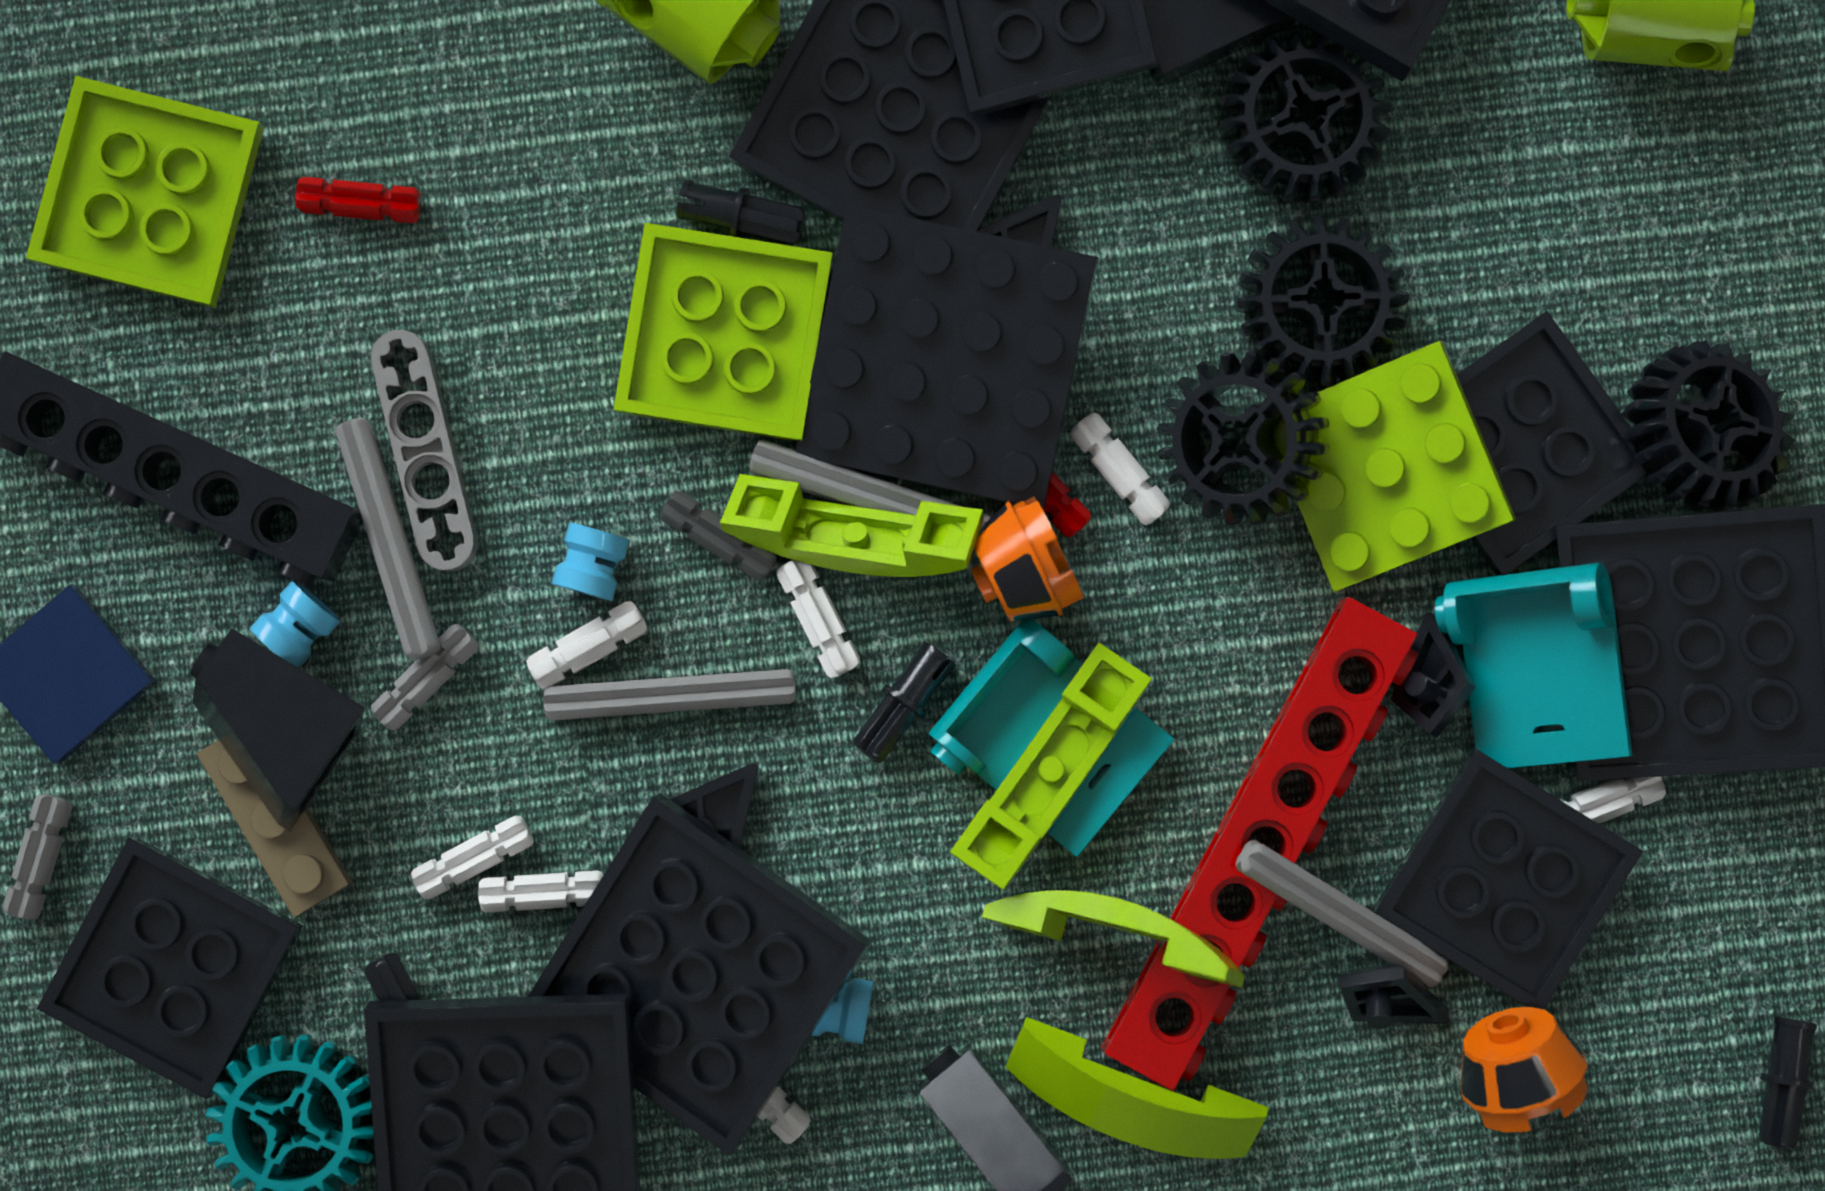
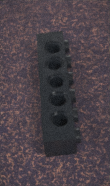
(323, 524)

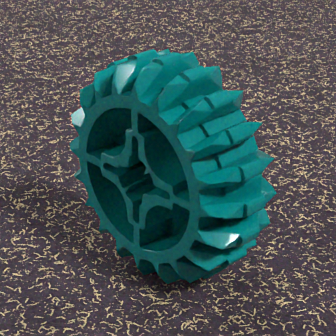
(268, 1169)

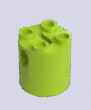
(1663, 31)
(704, 33)

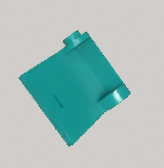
(1542, 657)
(1007, 708)

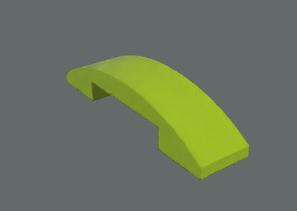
(850, 537)
(1052, 767)
(1047, 912)
(1128, 1107)

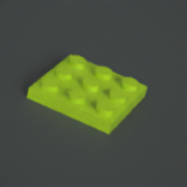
(145, 191)
(723, 332)
(1400, 469)

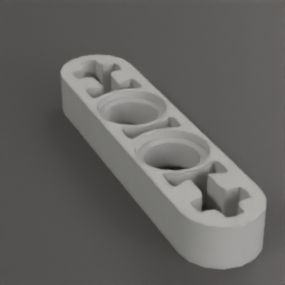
(416, 453)

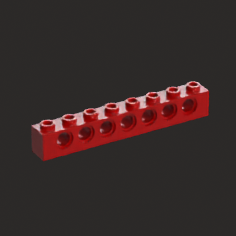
(1350, 632)

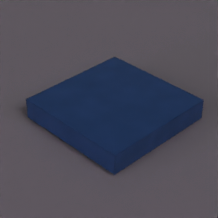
(68, 674)

